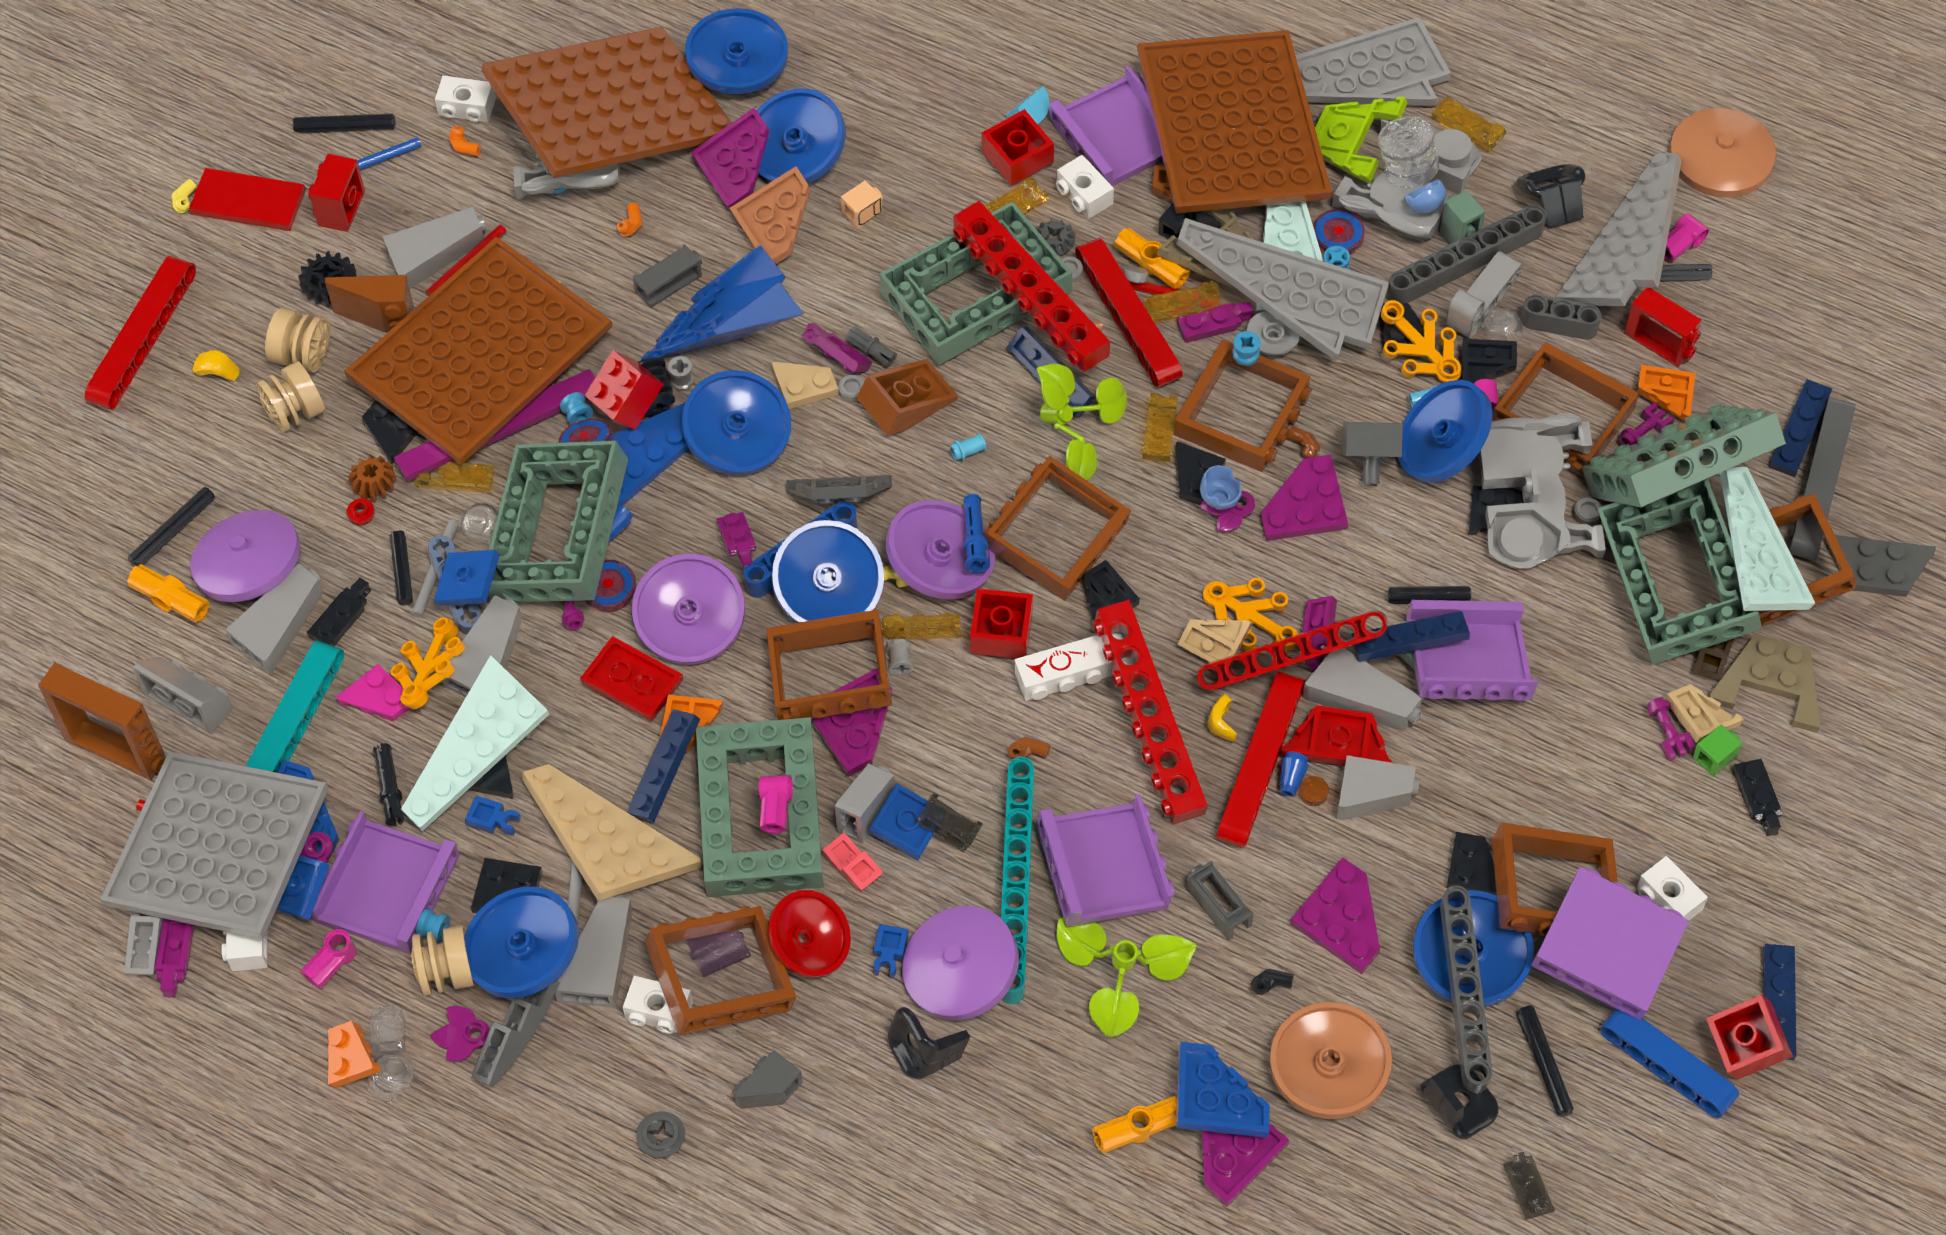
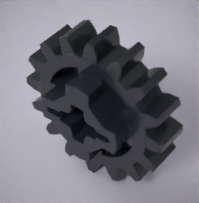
(313, 277)

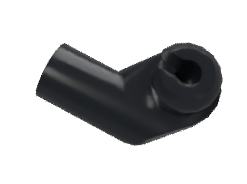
(1269, 979)

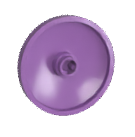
(929, 550)
(245, 556)
(688, 609)
(960, 963)

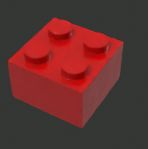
(1017, 147)
(336, 192)
(624, 389)
(1001, 623)
(1749, 1037)

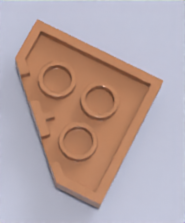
(775, 214)

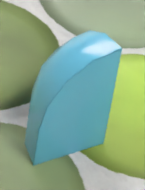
(1035, 104)

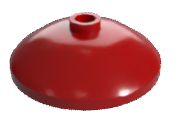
(821, 927)

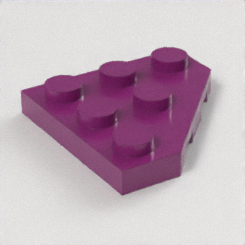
(734, 157)
(1306, 502)
(853, 735)
(1342, 917)
(1236, 1160)

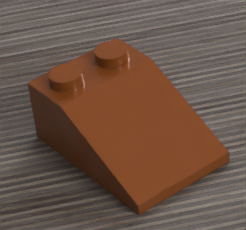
(371, 299)
(905, 395)

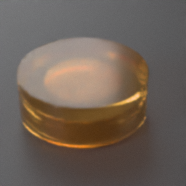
(1314, 791)

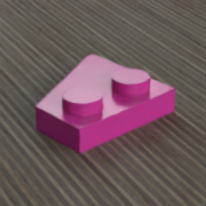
(375, 694)

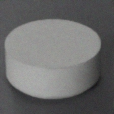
(1075, 267)
(1135, 274)
(849, 387)
(1587, 512)

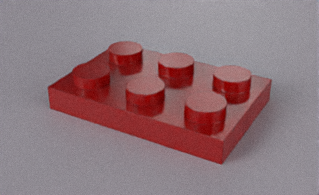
(631, 678)

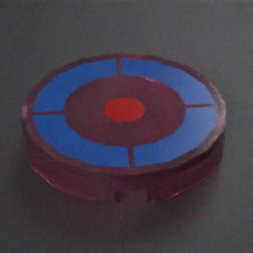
(1339, 229)
(587, 431)
(615, 587)

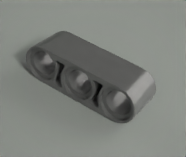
(1560, 316)

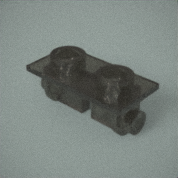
(1528, 1186)

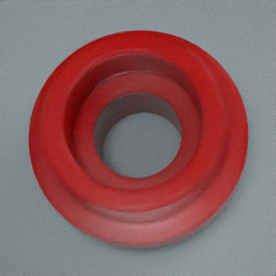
(364, 516)

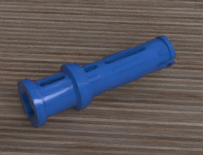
(975, 543)

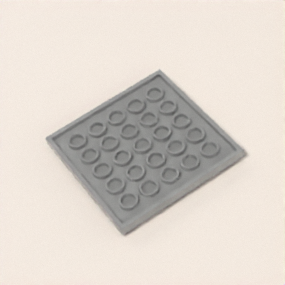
(215, 844)

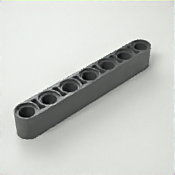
(1466, 254)
(1823, 475)
(1461, 1001)

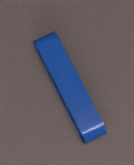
(763, 564)
(1670, 1063)

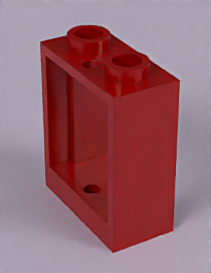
(1656, 337)

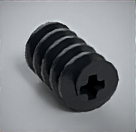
(665, 397)

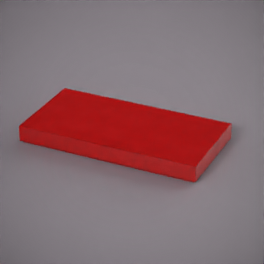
(247, 199)

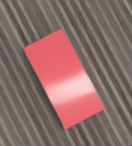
(851, 862)

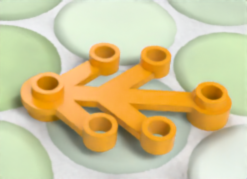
(1422, 345)
(1249, 610)
(415, 693)

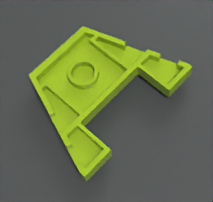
(1344, 128)

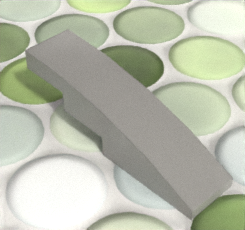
(142, 944)

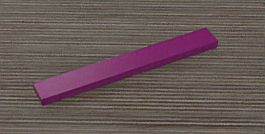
(544, 405)

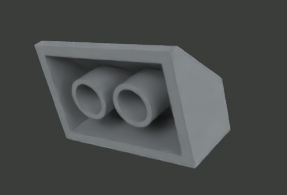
(183, 692)

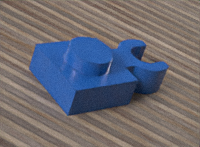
(488, 814)
(889, 945)

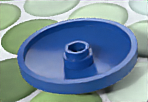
(736, 51)
(803, 134)
(736, 422)
(1445, 431)
(826, 572)
(521, 942)
(1502, 953)

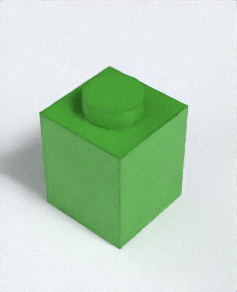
(1717, 750)

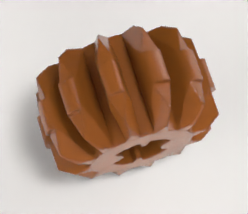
(372, 478)

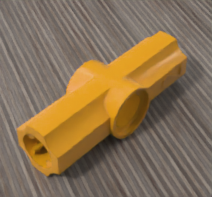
(1143, 251)
(168, 593)
(1123, 1131)

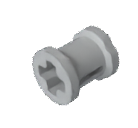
(680, 371)
(899, 657)

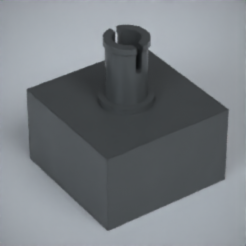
(1372, 443)

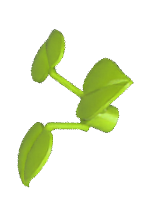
(1056, 386)
(1116, 1010)

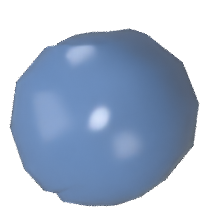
(1427, 198)
(1220, 488)

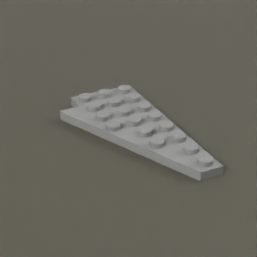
(1376, 66)
(1632, 243)
(1304, 293)

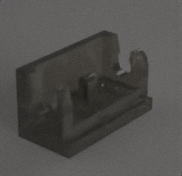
(947, 823)

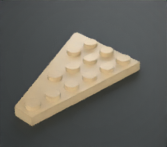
(603, 840)

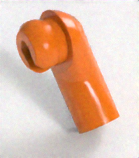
(461, 144)
(633, 222)

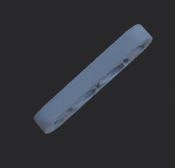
(438, 565)

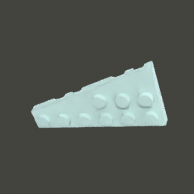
(1291, 229)
(1762, 559)
(483, 731)

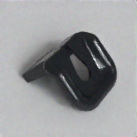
(1559, 200)
(935, 1053)
(1461, 1120)

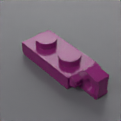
(1214, 321)
(836, 349)
(737, 536)
(1317, 614)
(173, 955)

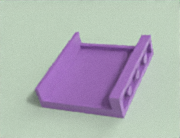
(1111, 128)
(1486, 665)
(1105, 863)
(383, 883)
(1610, 943)

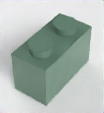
(1461, 217)

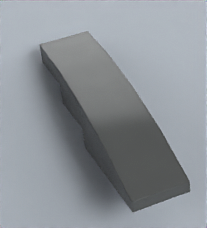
(510, 1038)

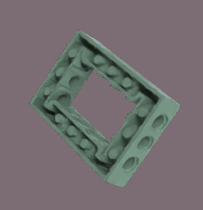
(911, 279)
(533, 468)
(1639, 483)
(1696, 629)
(763, 870)

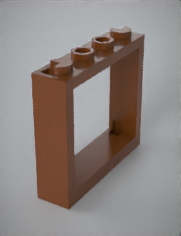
(1583, 377)
(1226, 445)
(1081, 489)
(1826, 587)
(821, 633)
(73, 694)
(1546, 843)
(727, 1011)

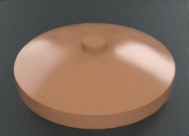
(1723, 152)
(1330, 1060)

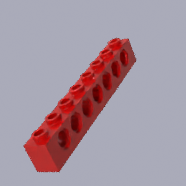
(1031, 286)
(1121, 618)

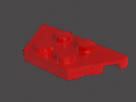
(1337, 733)

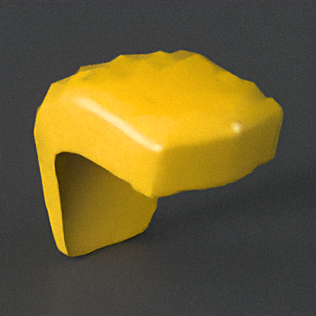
(216, 363)
(1216, 723)

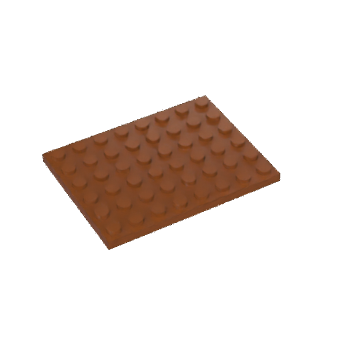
(606, 101)
(1233, 121)
(478, 350)

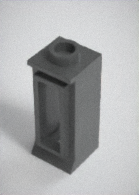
(668, 276)
(1224, 921)

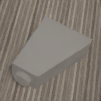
(1375, 787)
(863, 801)

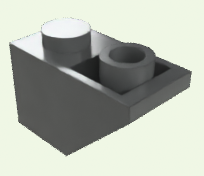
(769, 1084)

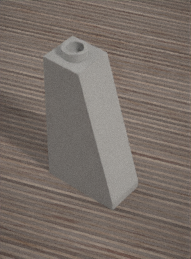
(433, 244)
(275, 619)
(490, 635)
(1360, 687)
(599, 957)

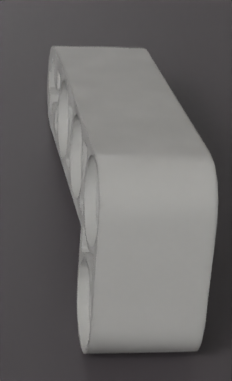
(1471, 307)

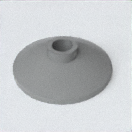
(1266, 326)

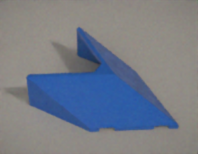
(730, 307)

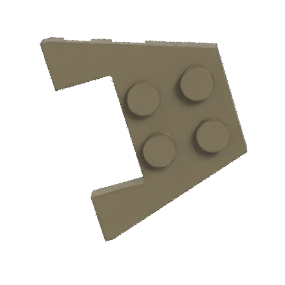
(1176, 254)
(1775, 669)

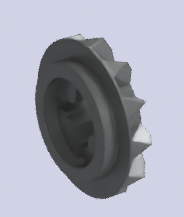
(1066, 236)
(653, 1125)

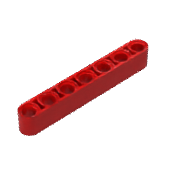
(1129, 313)
(140, 332)
(1281, 659)
(1260, 759)

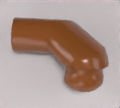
(1306, 439)
(1028, 746)

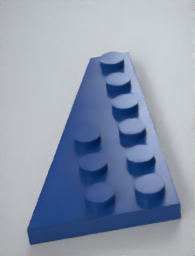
(650, 449)

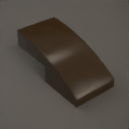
(1713, 660)

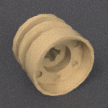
(297, 339)
(290, 396)
(441, 960)

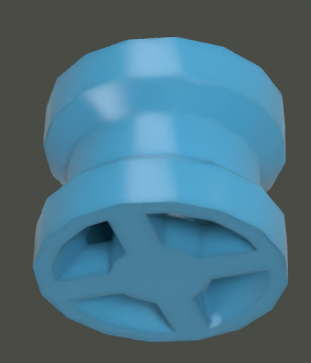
(1337, 255)
(1249, 354)
(576, 408)
(432, 922)

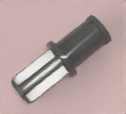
(871, 346)

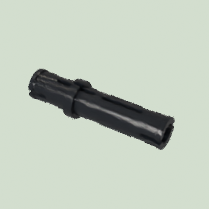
(390, 794)

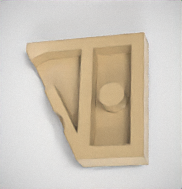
(804, 383)
(1214, 638)
(1699, 713)

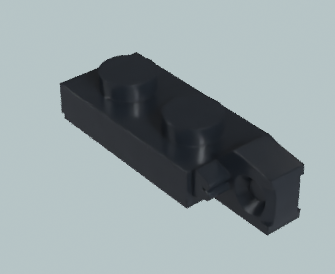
(341, 614)
(1758, 794)

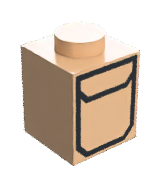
(861, 204)

